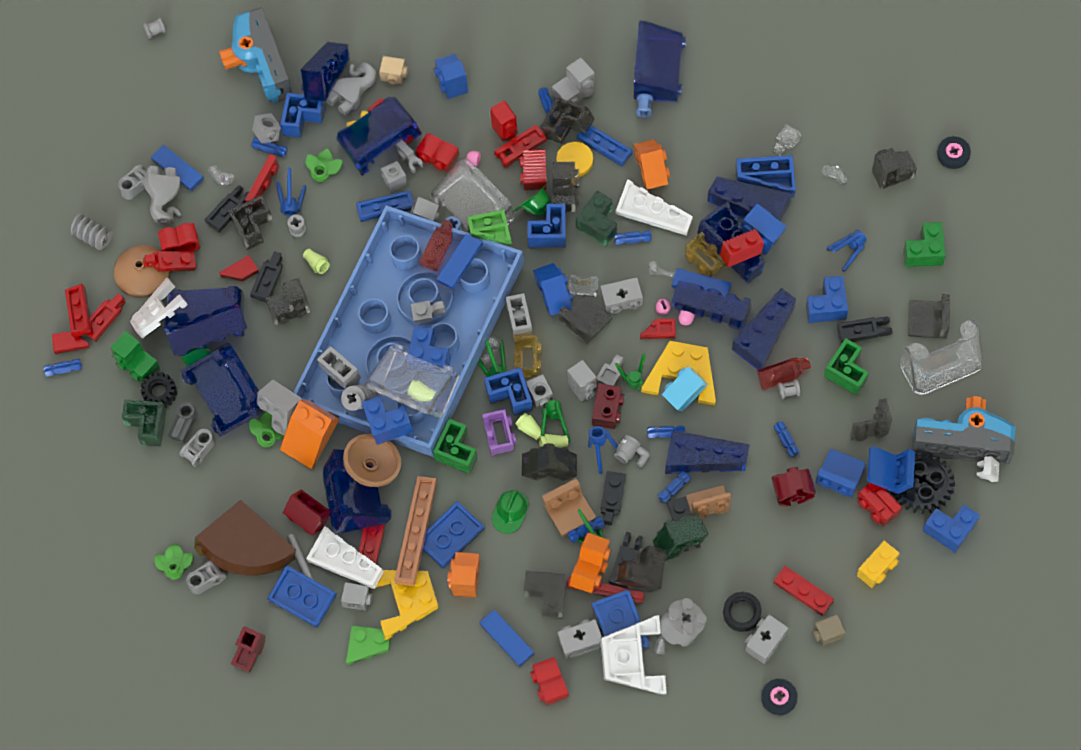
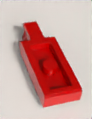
(171, 260)
(104, 316)

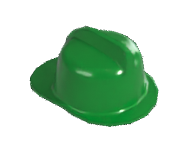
(536, 204)
(510, 511)

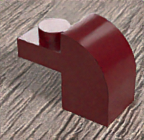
(250, 645)

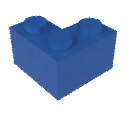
(451, 76)
(298, 110)
(766, 224)
(550, 232)
(553, 288)
(830, 305)
(423, 347)
(509, 386)
(385, 424)
(951, 531)

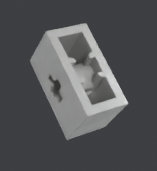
(612, 294)
(518, 315)
(338, 368)
(582, 381)
(570, 643)
(762, 649)

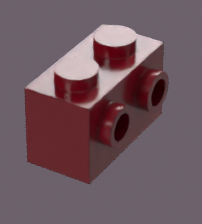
(607, 406)
(306, 512)

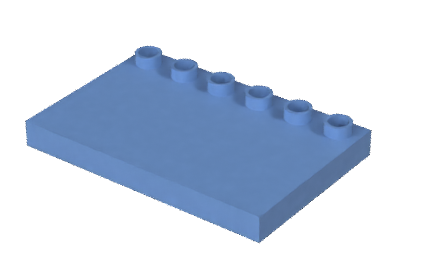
(378, 313)

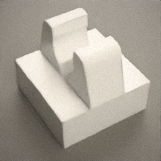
(991, 469)

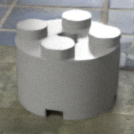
(682, 622)

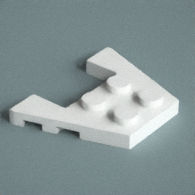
(154, 310)
(624, 659)

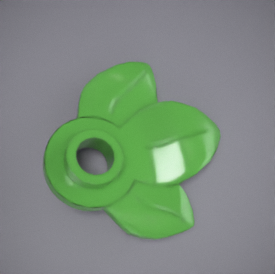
(323, 163)
(263, 428)
(173, 559)

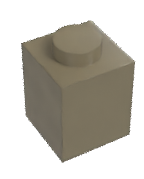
(828, 630)

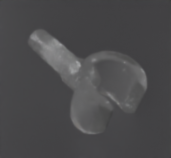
(654, 270)

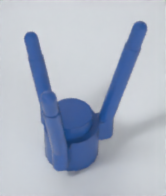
(290, 205)
(853, 240)
(598, 437)

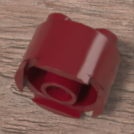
(793, 486)

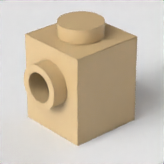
(393, 70)

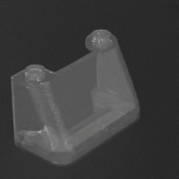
(470, 193)
(946, 365)
(413, 381)

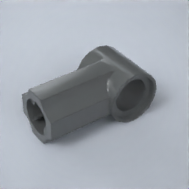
(182, 423)

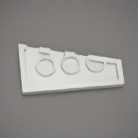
(652, 210)
(343, 559)

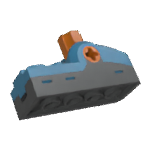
(256, 51)
(970, 439)

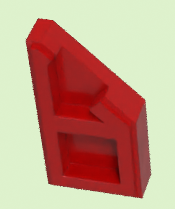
(240, 270)
(660, 330)
(66, 342)

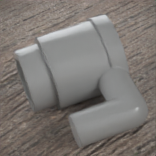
(628, 448)

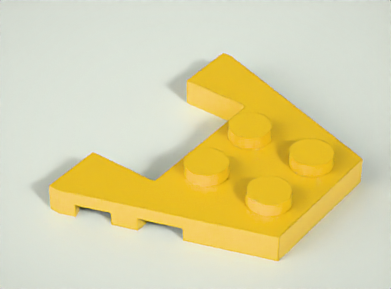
(675, 358)
(412, 601)

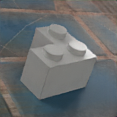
(577, 84)
(279, 403)

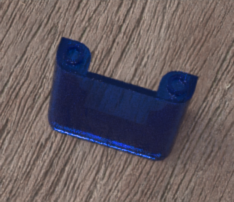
(658, 62)
(376, 133)
(203, 302)
(224, 387)
(350, 502)

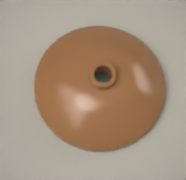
(137, 280)
(382, 458)

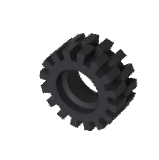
(153, 381)

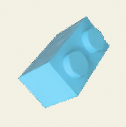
(684, 388)

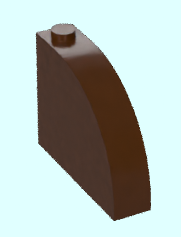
(244, 543)

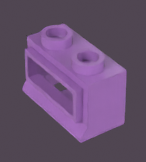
(496, 417)

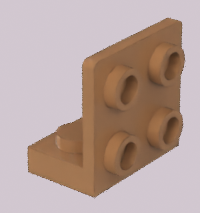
(709, 501)
(563, 507)

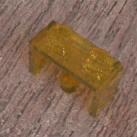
(709, 251)
(527, 341)

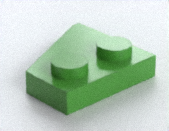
(490, 227)
(366, 643)

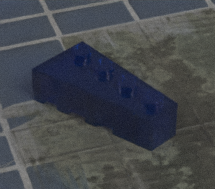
(324, 70)
(744, 196)
(722, 226)
(711, 304)
(205, 329)
(764, 330)
(704, 454)

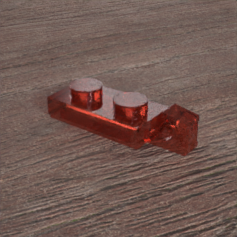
(437, 246)
(782, 372)

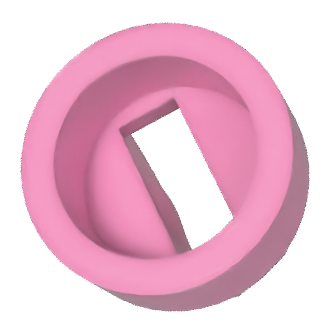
(474, 157)
(659, 308)
(686, 318)

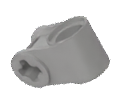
(134, 180)
(197, 448)
(206, 576)

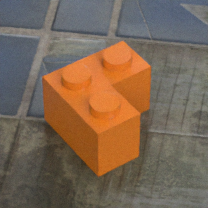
(651, 162)
(591, 563)
(464, 574)

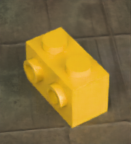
(879, 562)

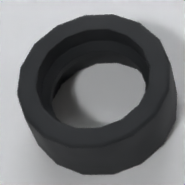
(738, 626)

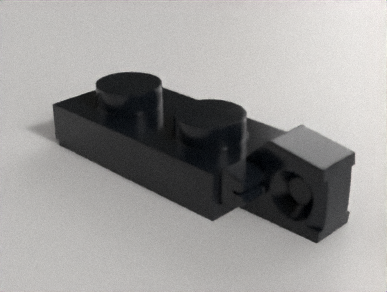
(267, 278)
(612, 495)

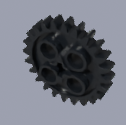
(932, 470)

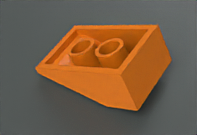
(308, 433)

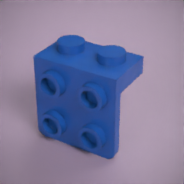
(891, 470)
(840, 473)

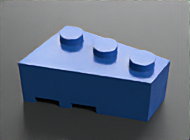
(767, 172)

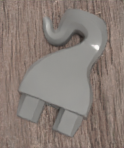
(350, 90)
(162, 190)

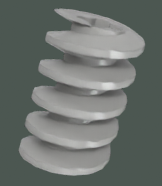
(90, 232)
(354, 395)

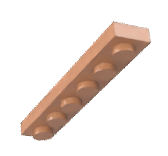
(415, 531)

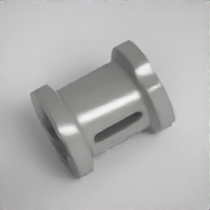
(154, 28)
(296, 231)
(789, 389)

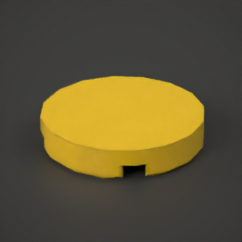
(577, 153)

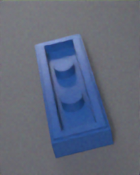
(605, 145)
(188, 176)
(373, 208)
(459, 261)
(701, 280)
(506, 638)

